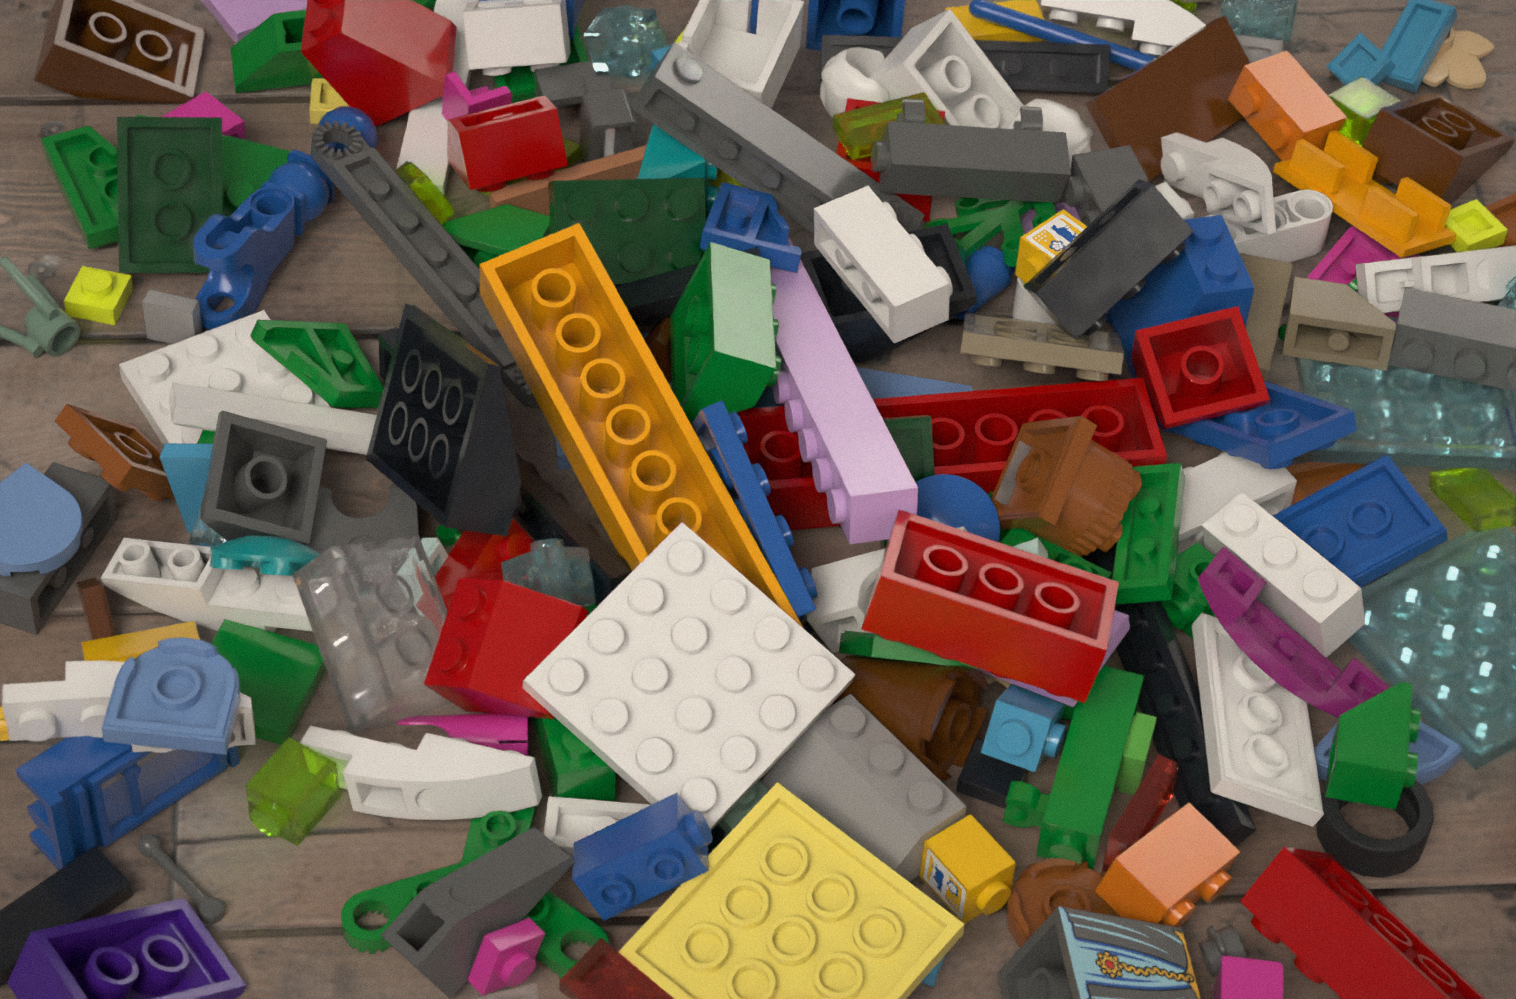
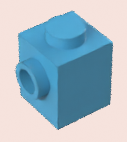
(1024, 728)

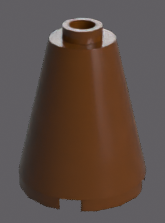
(923, 706)

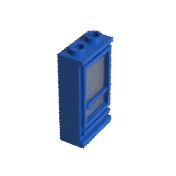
(102, 790)

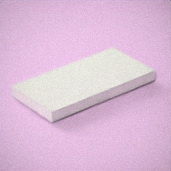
(1254, 730)

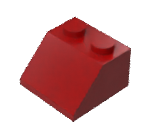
(1199, 368)
(494, 641)

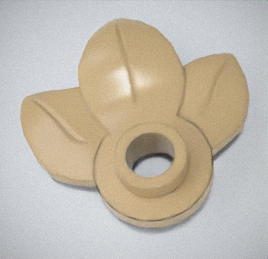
(1459, 61)

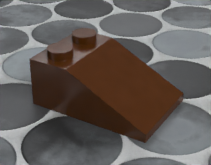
(119, 52)
(1433, 145)

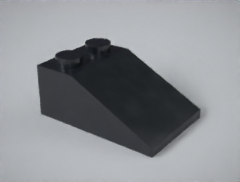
(855, 325)

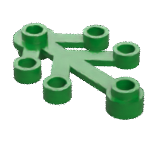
(987, 223)

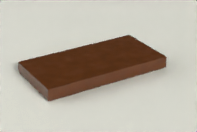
(1173, 94)

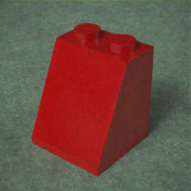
(379, 53)

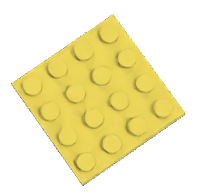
(793, 916)

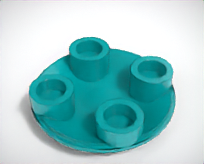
(268, 553)

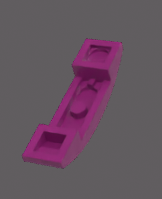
(1275, 646)

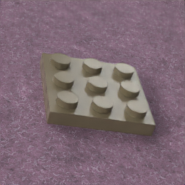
(1040, 346)

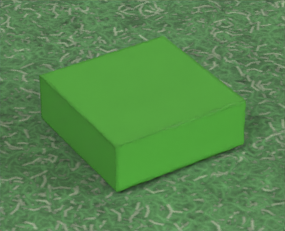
(1136, 753)

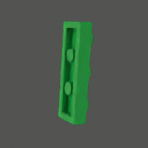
(1150, 536)

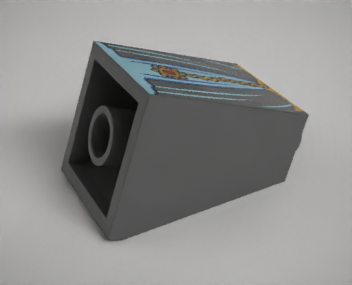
(1100, 958)

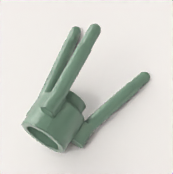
(46, 322)

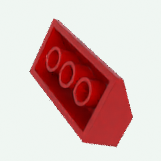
(992, 606)
(1346, 932)

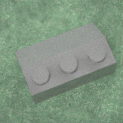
(867, 785)

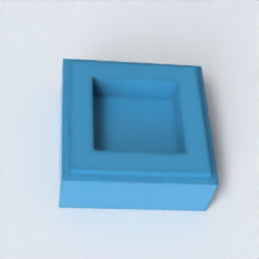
(1359, 60)

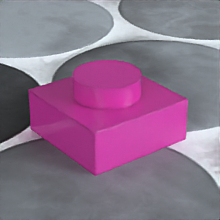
(506, 957)

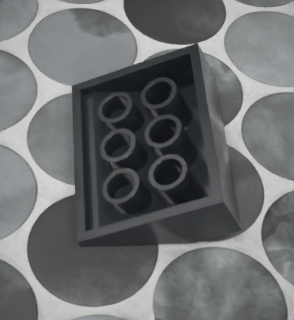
(447, 429)

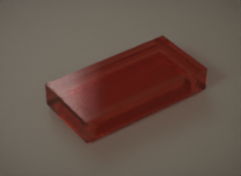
(1143, 809)

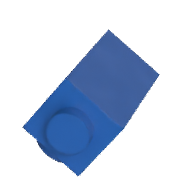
(641, 856)

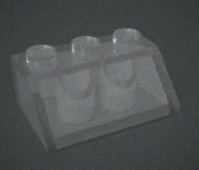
(375, 628)

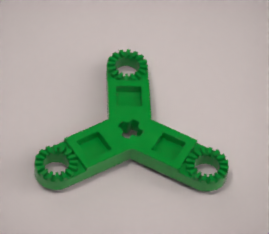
(551, 914)

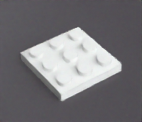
(215, 360)

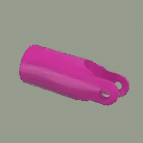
(488, 730)

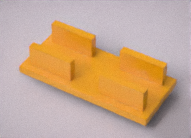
(1343, 171)

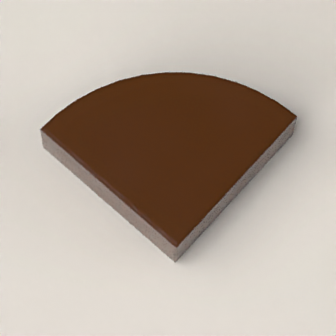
(95, 608)

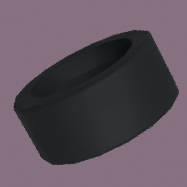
(1372, 855)

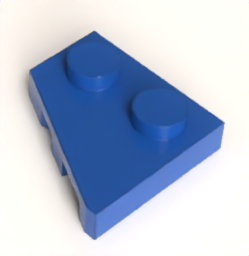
(749, 220)

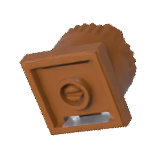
(1065, 486)

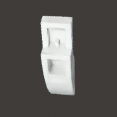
(1155, 23)
(1225, 176)
(1464, 275)
(184, 586)
(80, 705)
(434, 782)

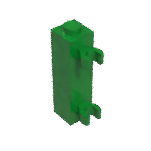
(1087, 772)

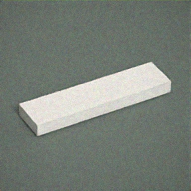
(343, 429)

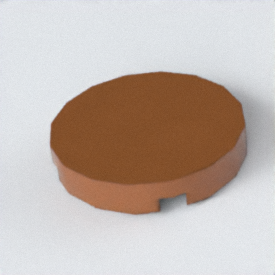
(1050, 885)

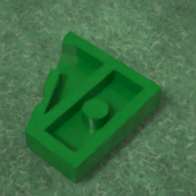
(323, 359)

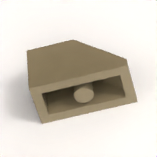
(1336, 326)

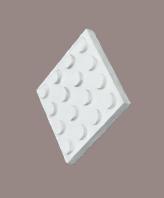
(688, 679)

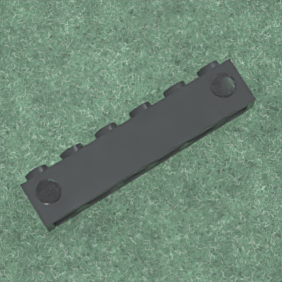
(752, 140)

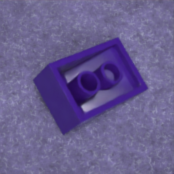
(127, 955)

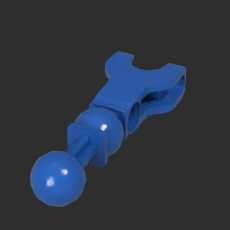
(263, 229)

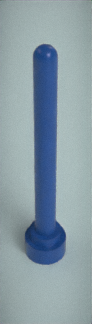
(1053, 32)

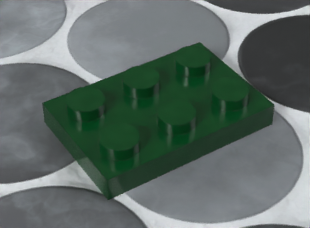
(166, 190)
(634, 223)

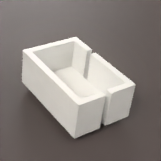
(756, 61)

